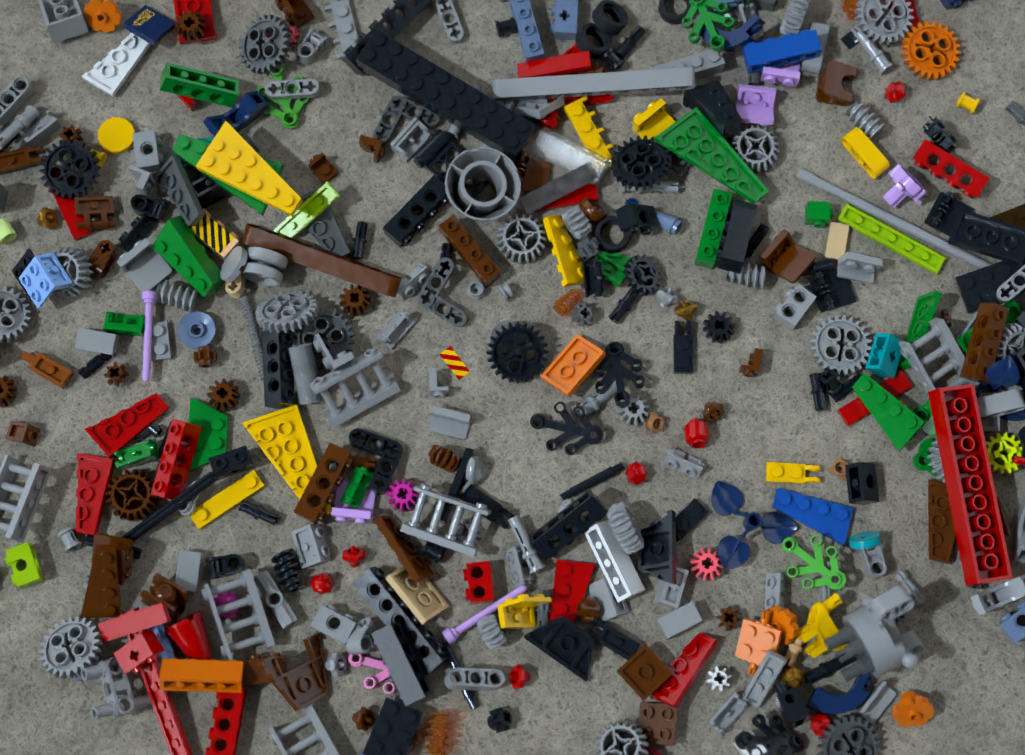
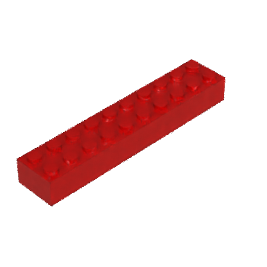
(970, 484)

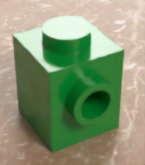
(818, 213)

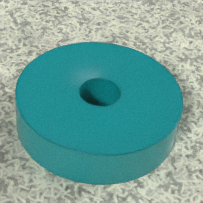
(865, 540)

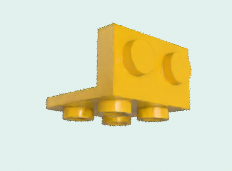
(653, 120)
(520, 612)

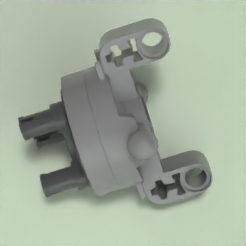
(875, 638)

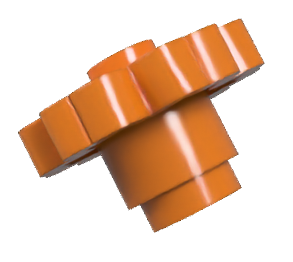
(102, 15)
(784, 620)
(912, 710)

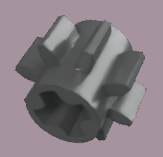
(587, 246)
(583, 309)

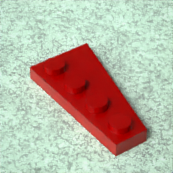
(93, 480)
(569, 587)

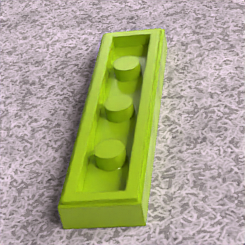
(308, 211)

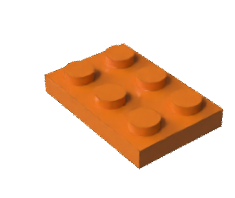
(573, 365)

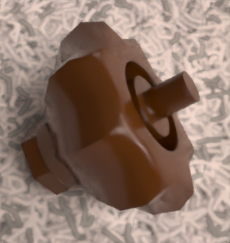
(712, 412)
(363, 718)

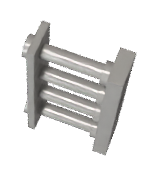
(948, 346)
(357, 404)
(29, 494)
(449, 539)
(251, 599)
(320, 734)

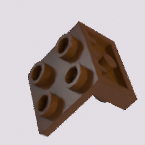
(295, 11)

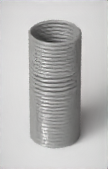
(304, 372)

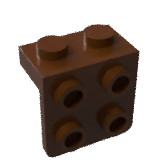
(786, 258)
(124, 553)

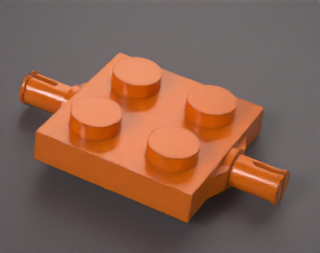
(756, 639)

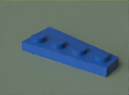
(823, 516)

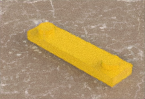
(226, 499)

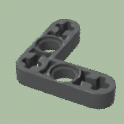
(398, 113)
(436, 300)

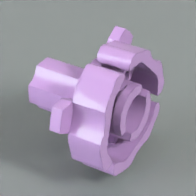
(905, 185)

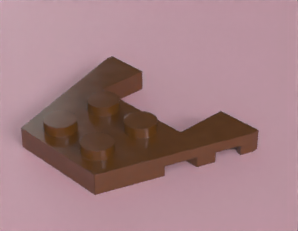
(304, 682)

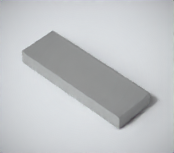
(763, 678)

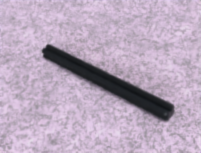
(171, 506)

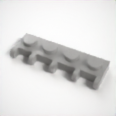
(344, 24)

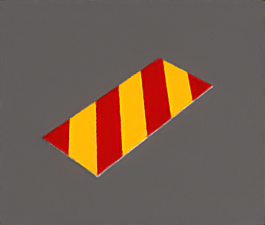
(454, 363)

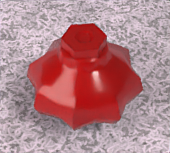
(895, 92)
(550, 121)
(636, 473)
(353, 555)
(322, 583)
(518, 676)
(820, 722)

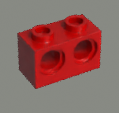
(483, 582)

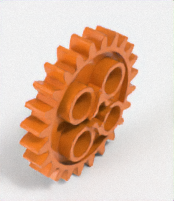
(934, 35)

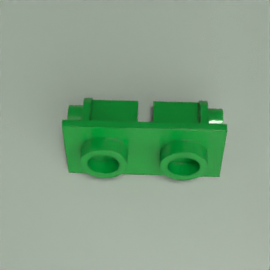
(357, 487)

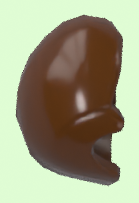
(594, 212)

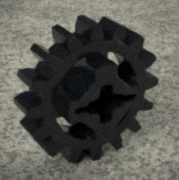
(642, 275)

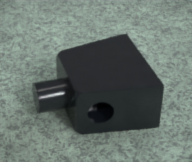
(792, 713)

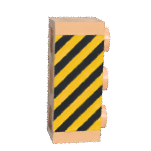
(215, 236)

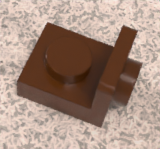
(370, 144)
(322, 168)
(755, 361)
(22, 433)

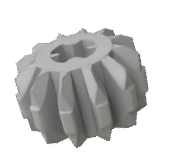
(576, 222)
(640, 413)
(490, 631)

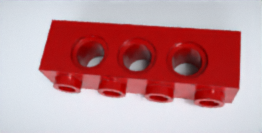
(978, 179)
(176, 459)
(234, 716)

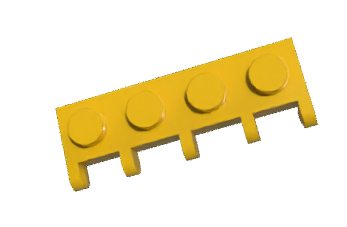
(585, 128)

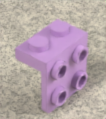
(782, 75)
(756, 104)
(344, 512)

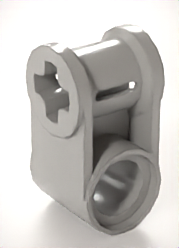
(314, 44)
(873, 557)
(361, 638)

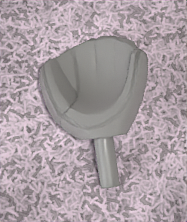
(474, 472)

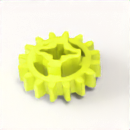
(1001, 445)

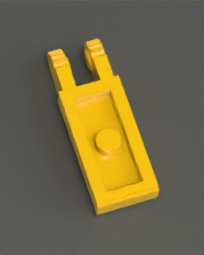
(790, 473)

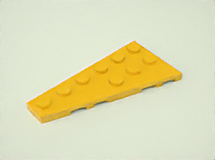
(240, 166)
(287, 447)

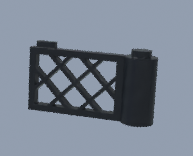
(434, 151)

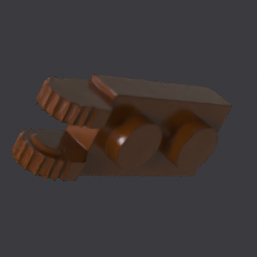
(20, 159)

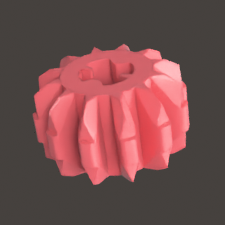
(701, 559)

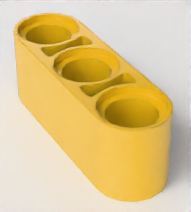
(865, 152)

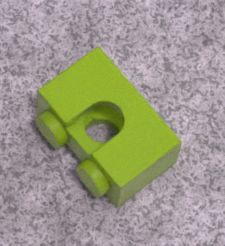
(32, 573)

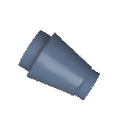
(669, 223)

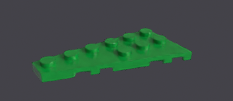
(704, 147)
(193, 149)

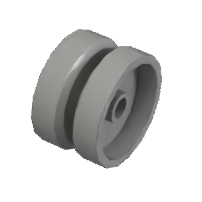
(264, 267)

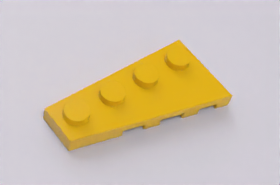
(564, 249)

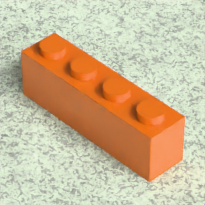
(201, 675)

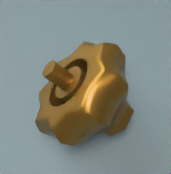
(47, 218)
(686, 309)
(793, 677)

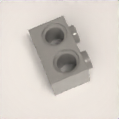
(797, 308)

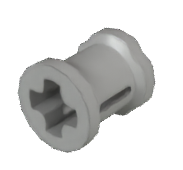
(69, 539)

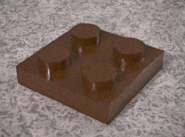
(644, 672)

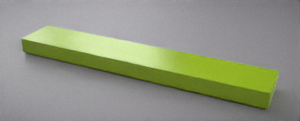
(891, 239)

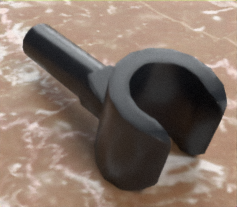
(153, 429)

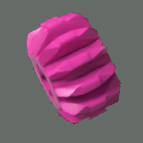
(410, 496)

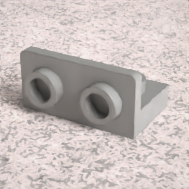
(858, 267)
(311, 545)

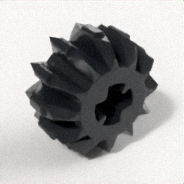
(718, 320)

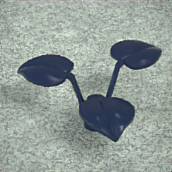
(1007, 374)
(731, 550)

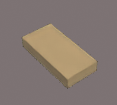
(836, 241)

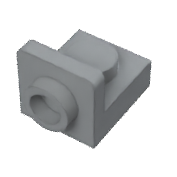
(434, 380)

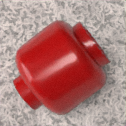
(696, 433)

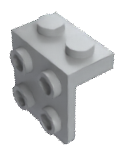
(144, 266)

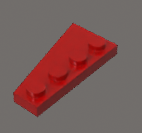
(122, 428)
(685, 670)

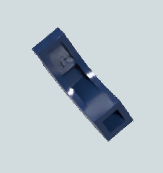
(738, 38)
(240, 116)
(833, 705)

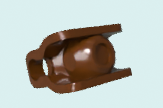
(830, 84)
(166, 591)

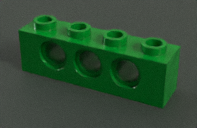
(199, 85)
(713, 229)

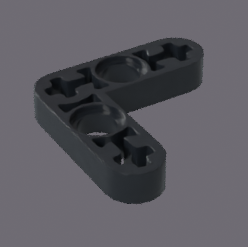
(386, 457)

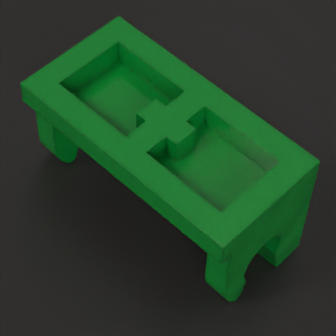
(124, 324)
(137, 454)

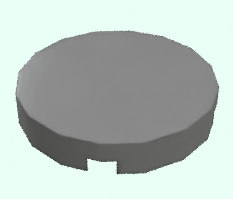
(232, 264)

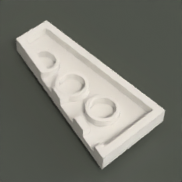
(118, 65)

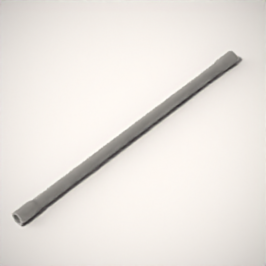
(812, 179)

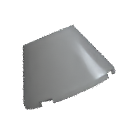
(487, 165)

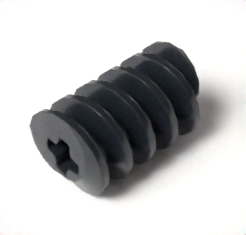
(287, 571)

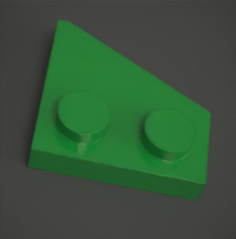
(612, 266)

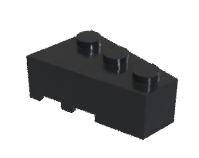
(715, 106)

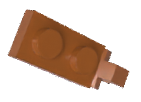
(47, 368)

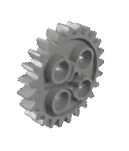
(897, 24)
(286, 311)
(17, 317)
(857, 348)
(59, 647)

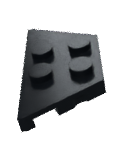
(659, 549)
(565, 644)

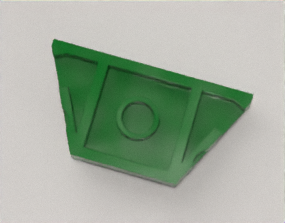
(212, 435)

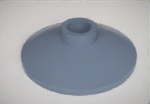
(194, 321)

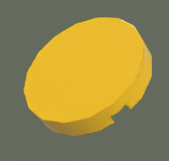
(116, 135)

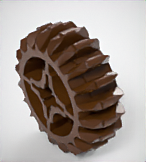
(129, 502)

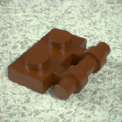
(94, 207)

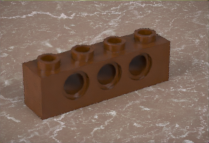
(469, 251)
(984, 341)
(333, 454)

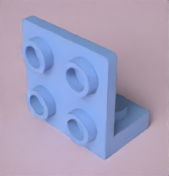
(43, 277)

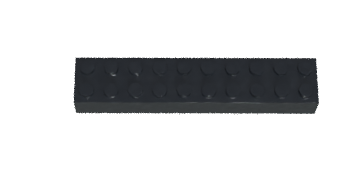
(445, 95)

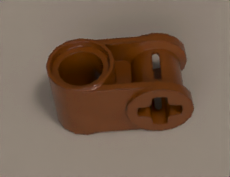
(101, 260)

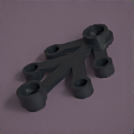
(618, 372)
(569, 429)
(792, 741)

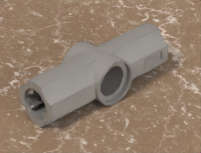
(281, 610)

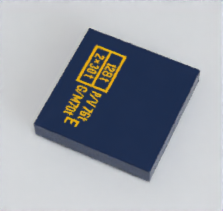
(149, 25)

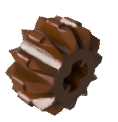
(190, 25)
(355, 307)
(7, 386)
(228, 400)
(444, 458)

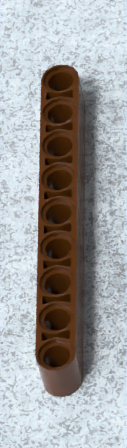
(322, 260)

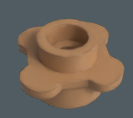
(654, 423)
(838, 462)

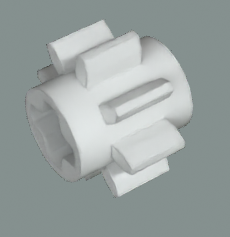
(715, 683)

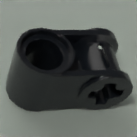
(153, 208)
(221, 566)

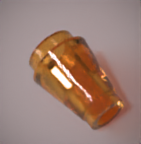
(565, 303)

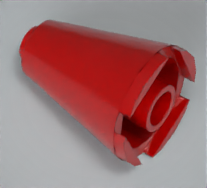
(191, 636)

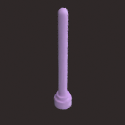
(149, 300)
(452, 634)

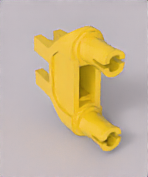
(820, 626)

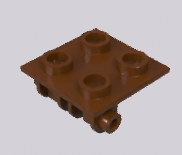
(531, 172)
(658, 723)

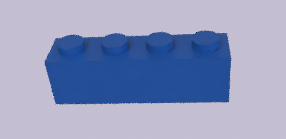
(781, 50)

